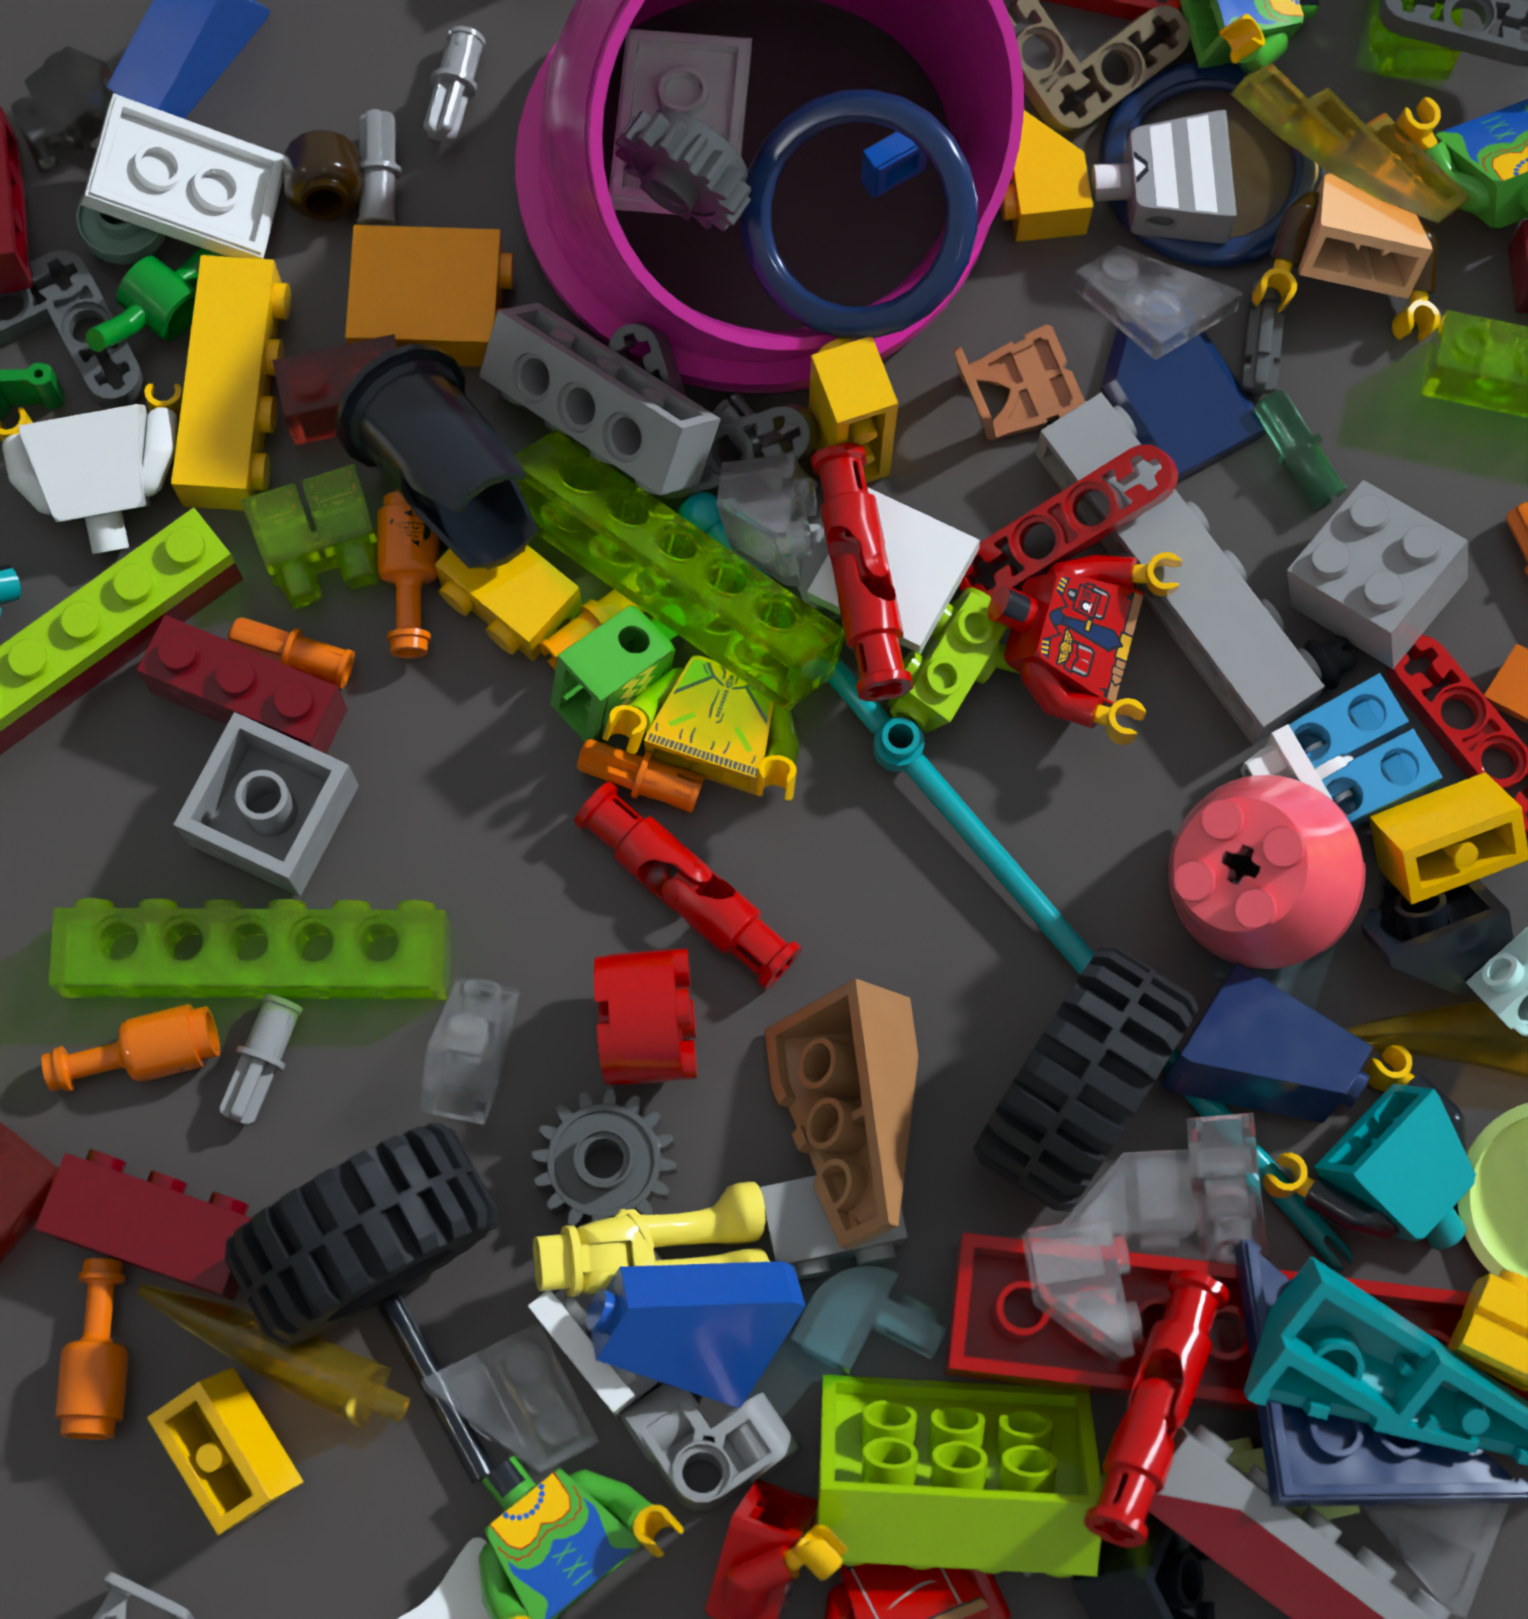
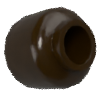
(322, 175)

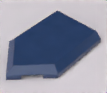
(1181, 401)

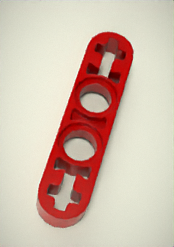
(1062, 517)
(1466, 745)

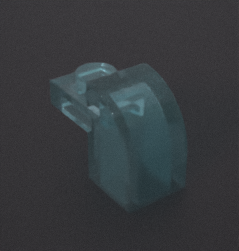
(853, 1305)

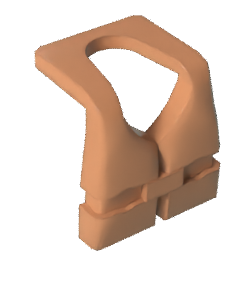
(1036, 380)

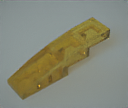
(1368, 156)

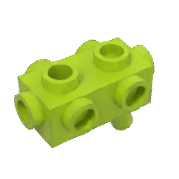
(955, 656)

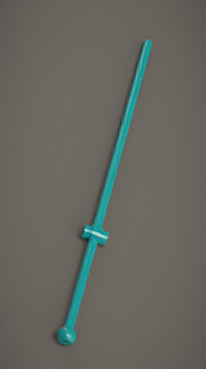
(703, 513)

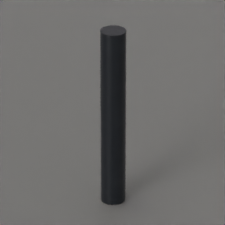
(422, 1364)

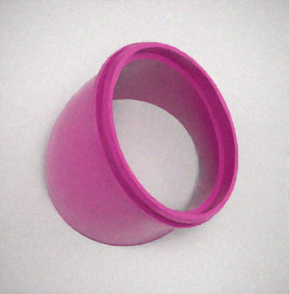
(585, 256)

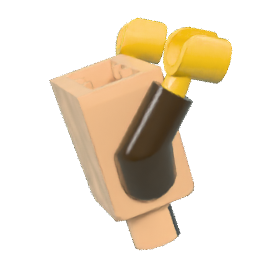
(1357, 243)

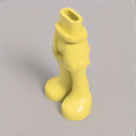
(590, 1255)

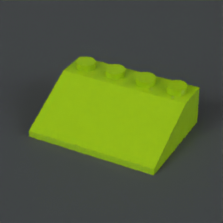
(959, 1475)

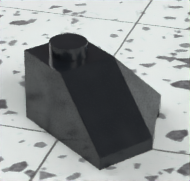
(1442, 936)
(1147, 1581)

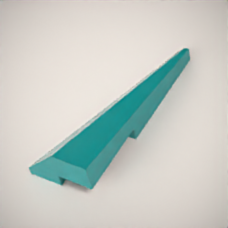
(1361, 1361)

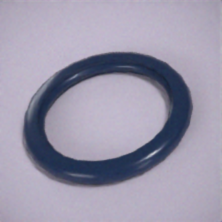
(1131, 113)
(958, 190)

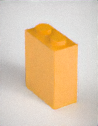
(428, 287)

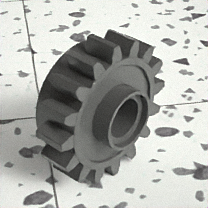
(685, 167)
(598, 1128)

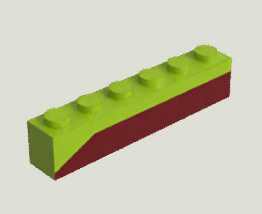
(109, 623)

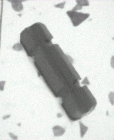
(1263, 344)

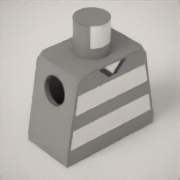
(1174, 179)

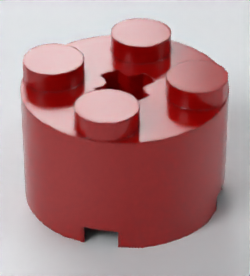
(645, 1017)

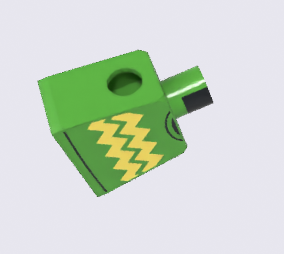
(610, 669)

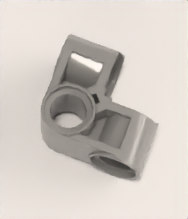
(742, 1445)

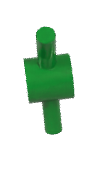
(154, 299)

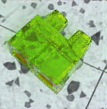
(341, 537)

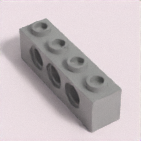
(599, 398)

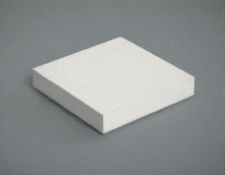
(924, 564)

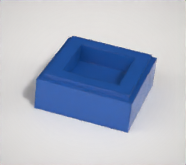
(891, 163)

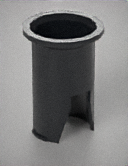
(438, 452)

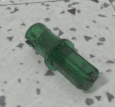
(1299, 449)

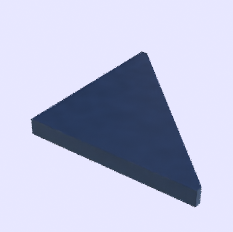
(1345, 1459)

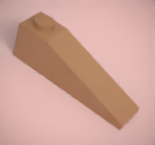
(850, 1088)

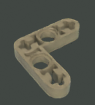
(1065, 71)

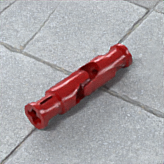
(861, 563)
(694, 892)
(1143, 1442)

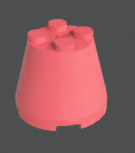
(1306, 877)

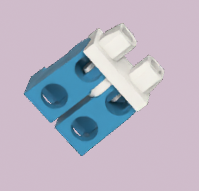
(1323, 748)

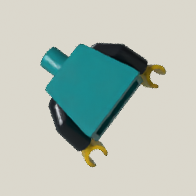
(1395, 1166)

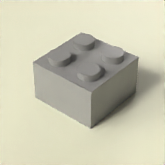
(1378, 573)
(266, 804)

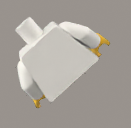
(94, 463)

